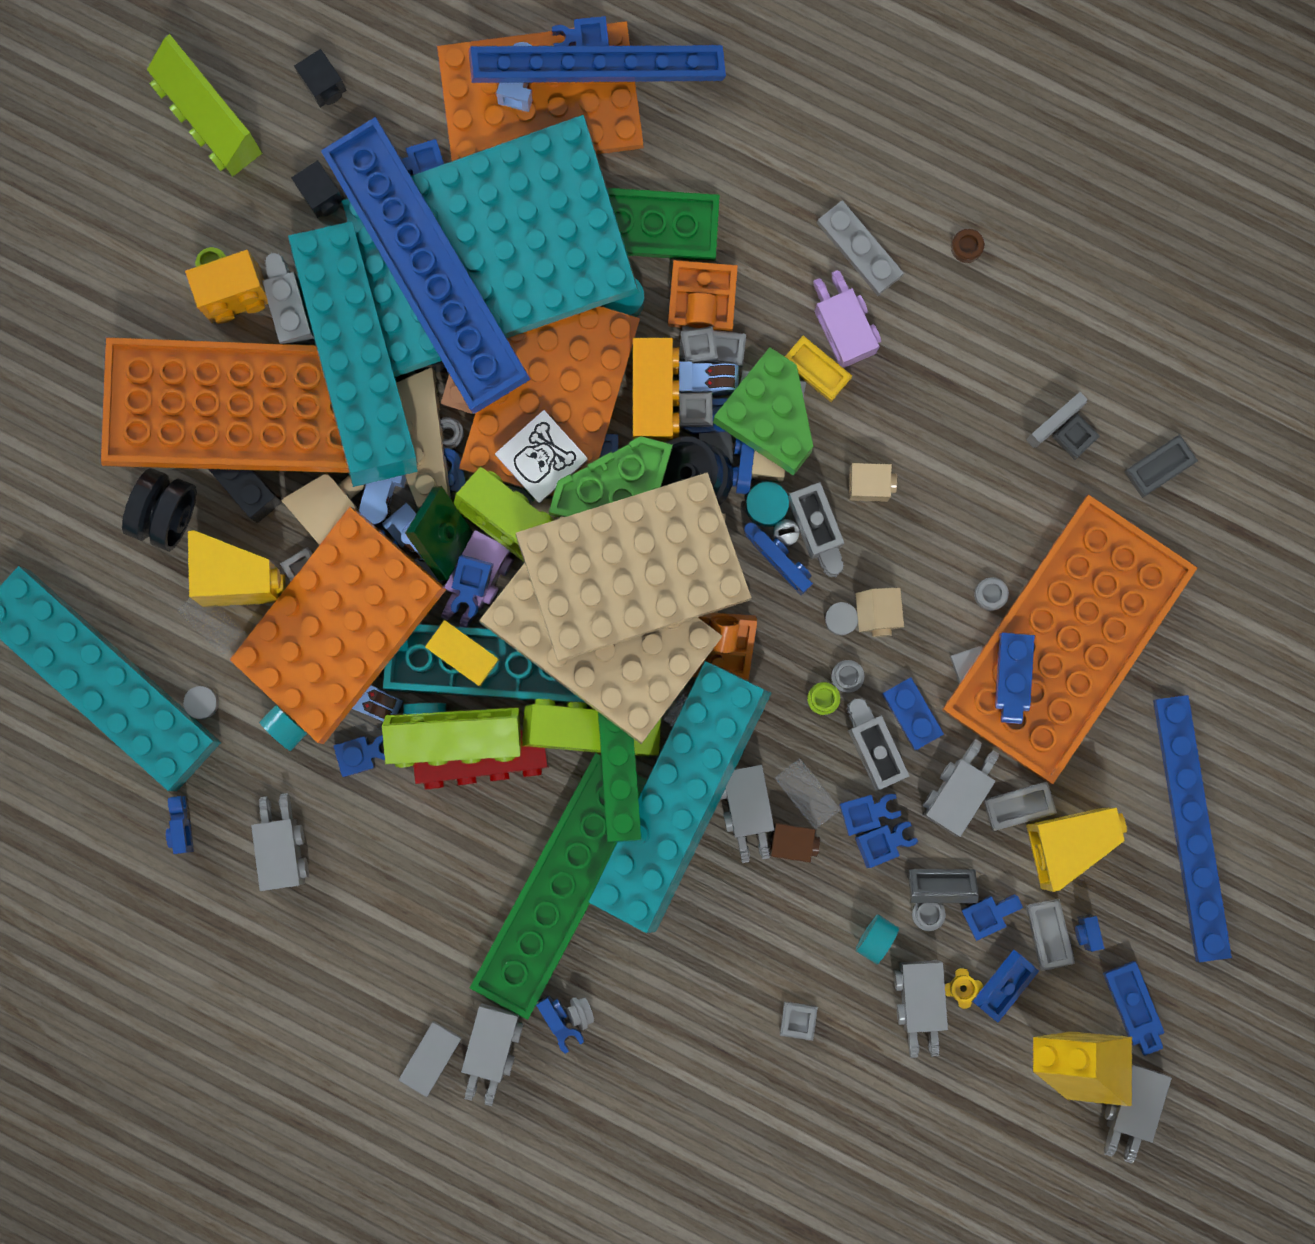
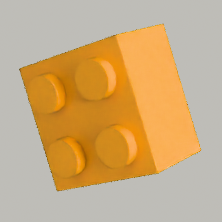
(228, 287)

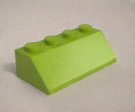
(202, 107)

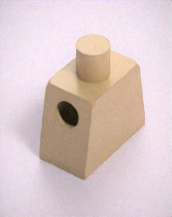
(322, 504)

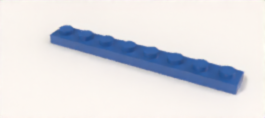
(596, 63)
(1192, 829)

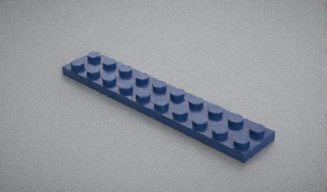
(425, 266)

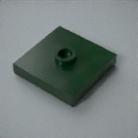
(439, 533)

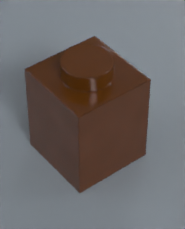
(794, 843)

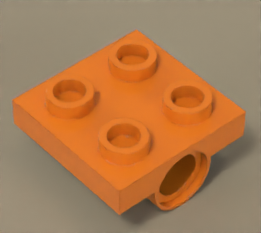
(702, 295)
(736, 645)

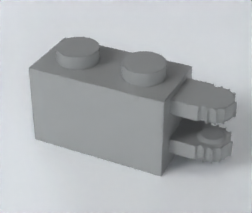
(286, 303)
(818, 527)
(875, 746)
(960, 792)
(748, 809)
(278, 847)
(922, 1002)
(490, 1049)
(1141, 1118)

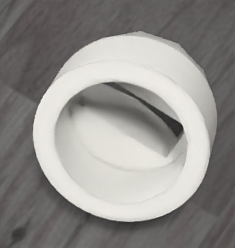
(786, 539)

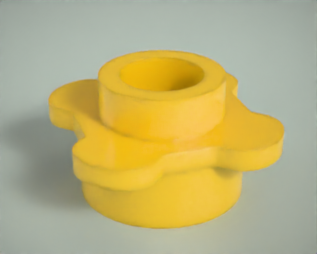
(973, 988)

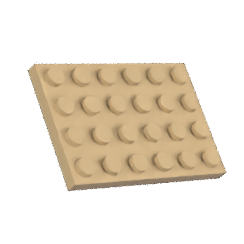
(632, 567)
(625, 681)

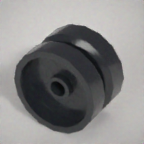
(695, 457)
(159, 509)

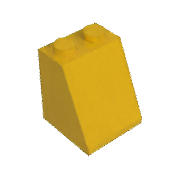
(230, 575)
(1073, 844)
(1086, 1066)

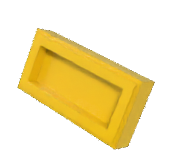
(818, 369)
(462, 653)

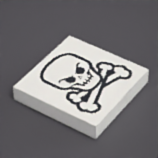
(541, 456)

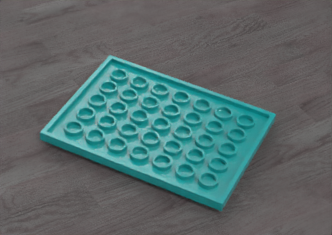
(527, 228)

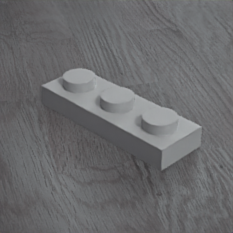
(860, 248)

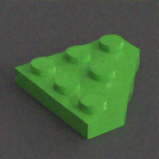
(770, 412)
(613, 477)

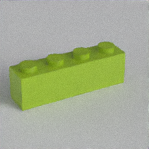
(498, 509)
(573, 729)
(452, 736)

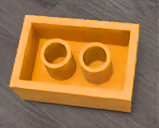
(654, 389)

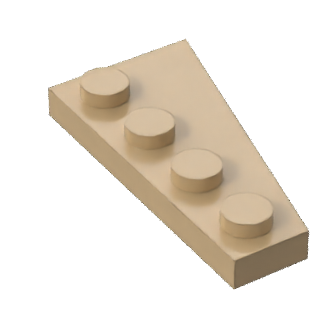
(423, 421)

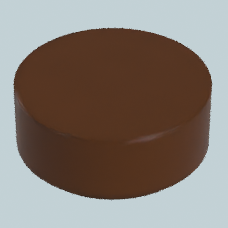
(967, 245)

